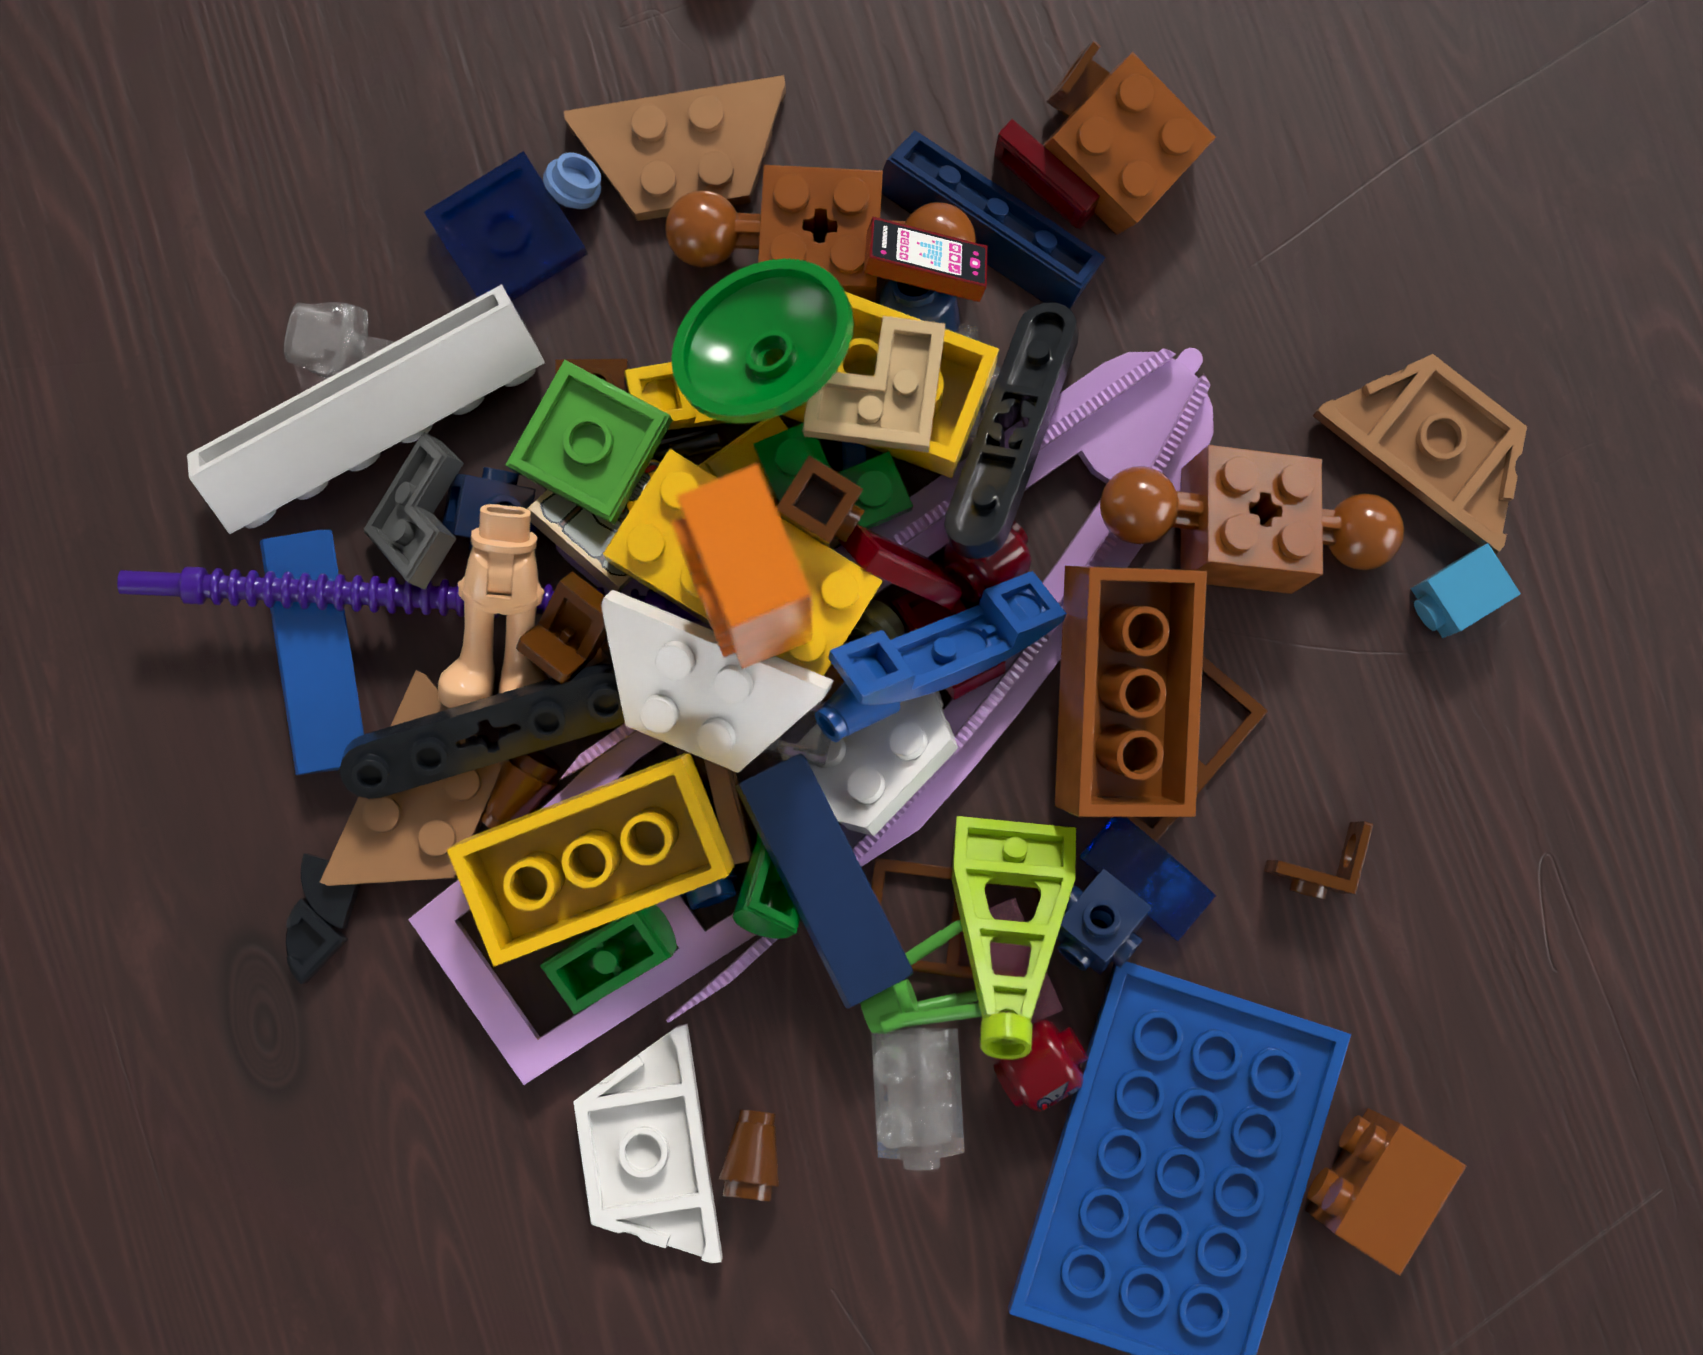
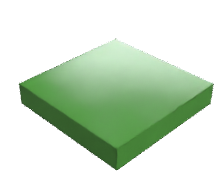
(589, 442)

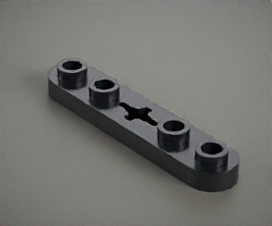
(995, 475)
(430, 745)

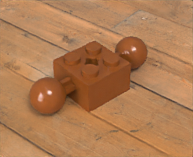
(796, 203)
(1251, 518)

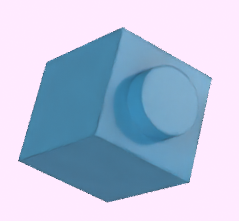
(1464, 592)

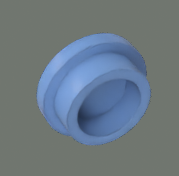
(573, 181)

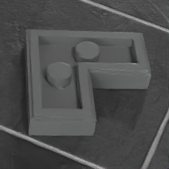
(404, 519)

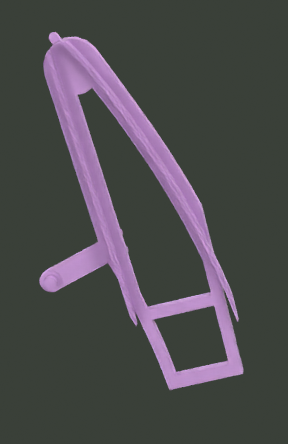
(1115, 418)

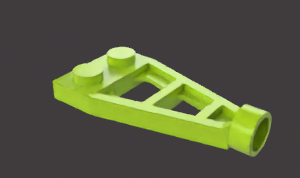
(1013, 856)

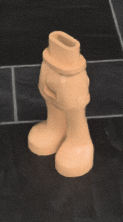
(497, 580)

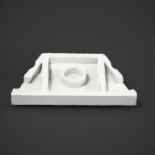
(691, 696)
(885, 764)
(649, 1151)

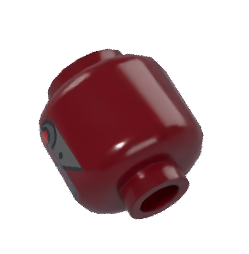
(1047, 1071)

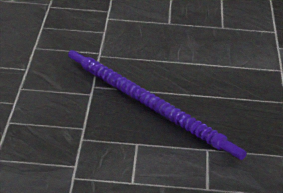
(196, 585)

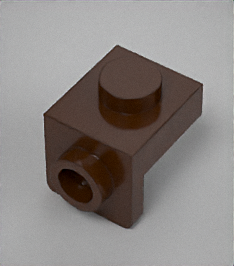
(567, 631)

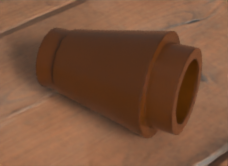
(520, 788)
(751, 1158)

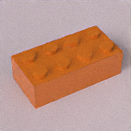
(744, 567)

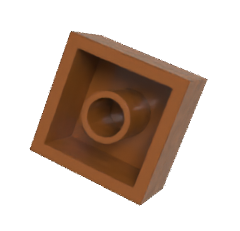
(1129, 142)
(1383, 1188)

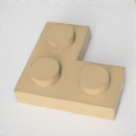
(894, 405)

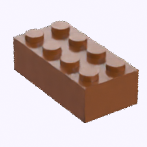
(1130, 691)

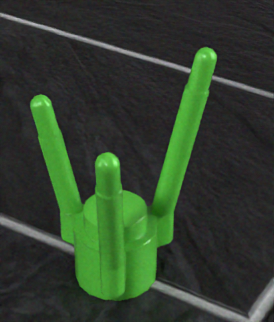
(898, 1004)

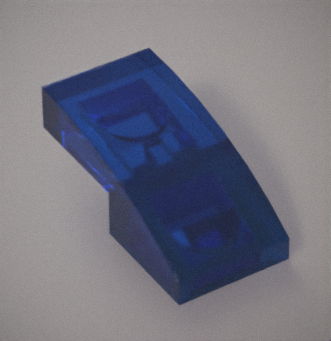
(1150, 873)

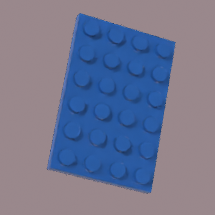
(1178, 1170)

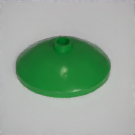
(762, 340)

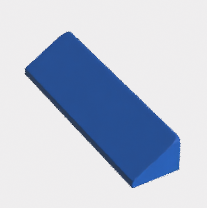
(313, 657)

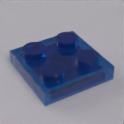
(506, 230)

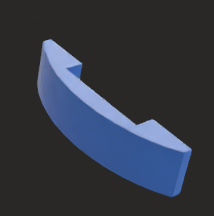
(951, 649)

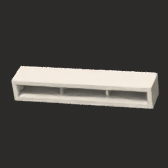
(364, 411)

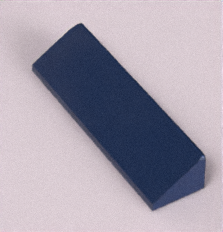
(1018, 238)
(824, 880)

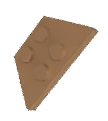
(682, 143)
(1437, 442)
(409, 831)

